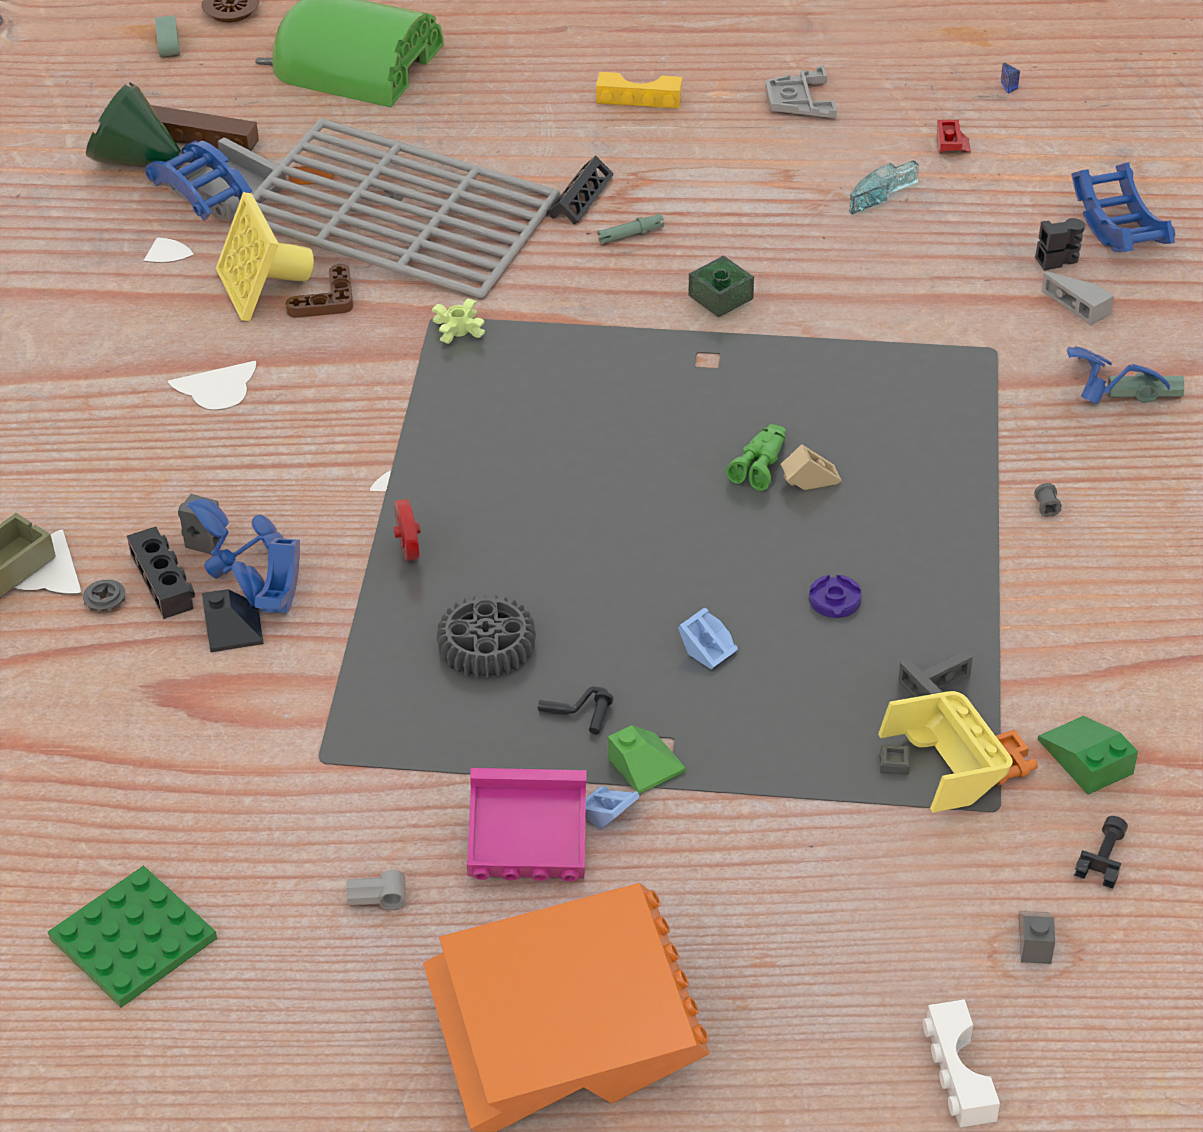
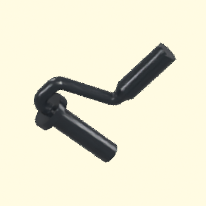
(602, 698)

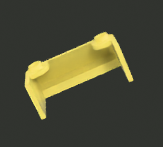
(961, 739)

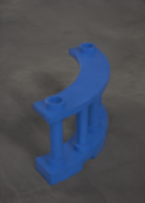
(198, 155)
(1106, 227)

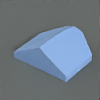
(707, 639)
(606, 805)

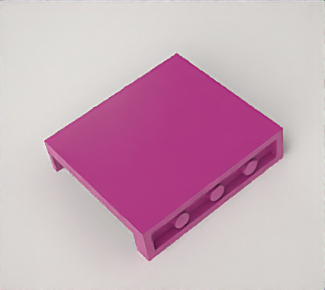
(527, 824)

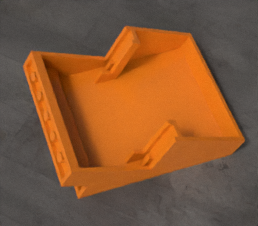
(563, 1005)

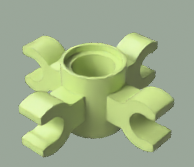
(458, 320)

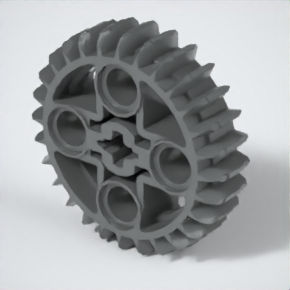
(486, 636)

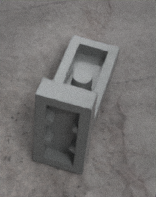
(934, 677)

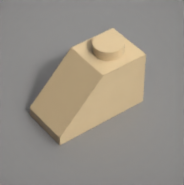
(809, 470)

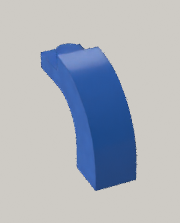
(281, 576)

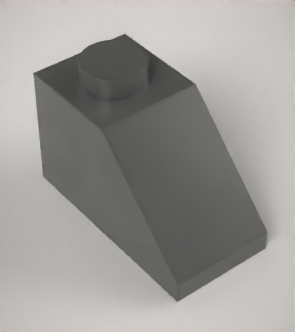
(1036, 937)

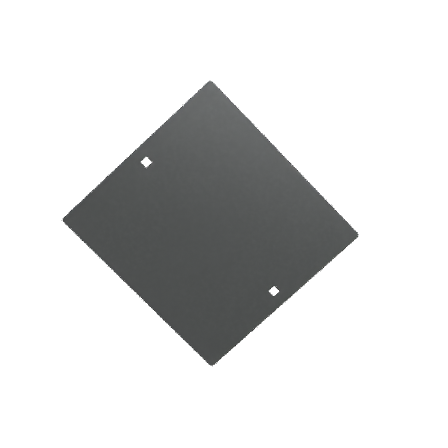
(600, 500)

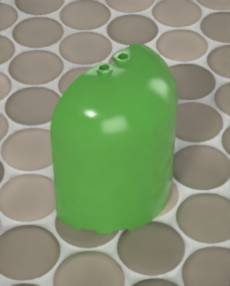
(353, 48)

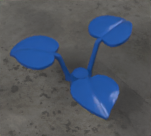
(1095, 386)
(224, 560)

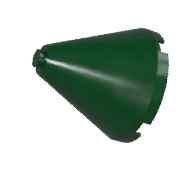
(131, 132)

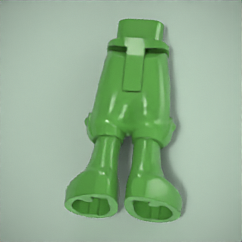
(765, 448)

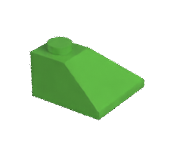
(642, 758)

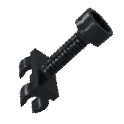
(1113, 829)

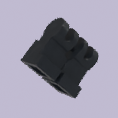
(1059, 243)

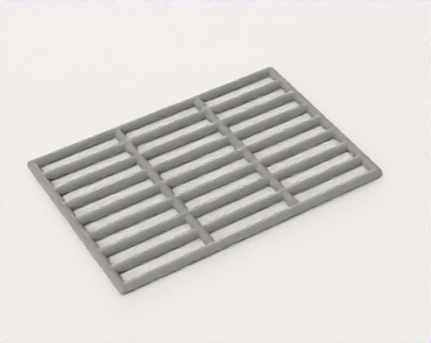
(426, 230)

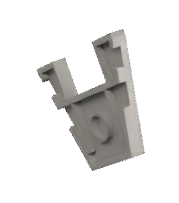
(793, 96)

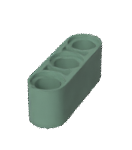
(167, 36)

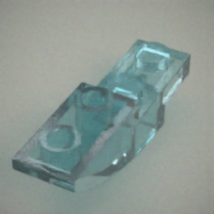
(878, 184)

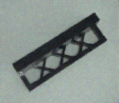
(575, 187)

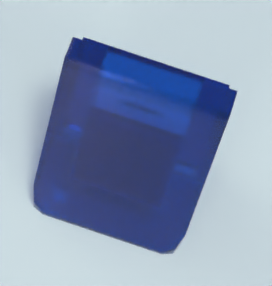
(1009, 77)

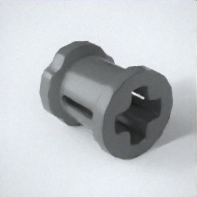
(1047, 498)

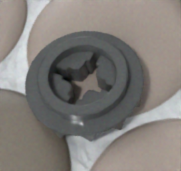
(98, 590)

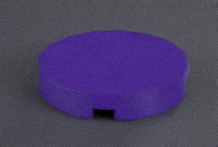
(835, 596)

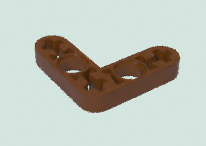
(306, 304)

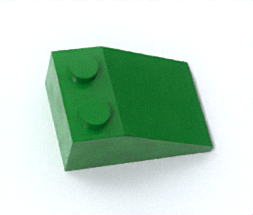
(1091, 753)

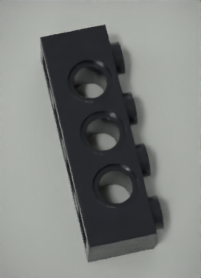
(160, 572)

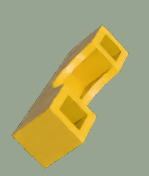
(663, 92)

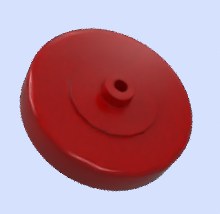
(406, 530)

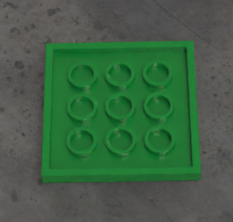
(132, 936)

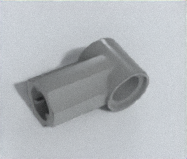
(386, 890)

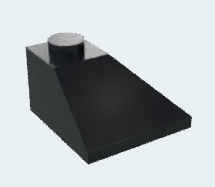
(231, 621)

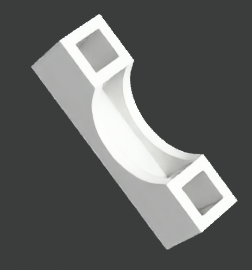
(970, 1094)

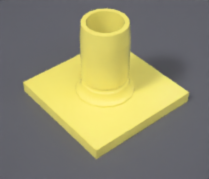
(254, 255)

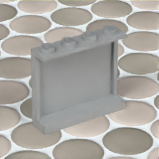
(249, 164)

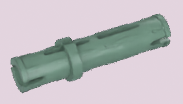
(640, 226)

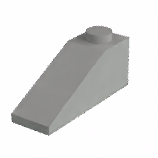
(1080, 297)

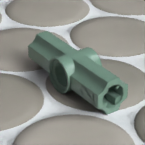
(1146, 387)

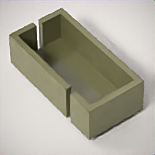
(22, 551)

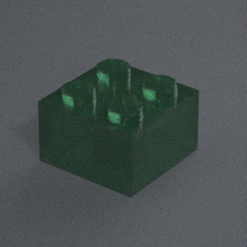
(721, 286)

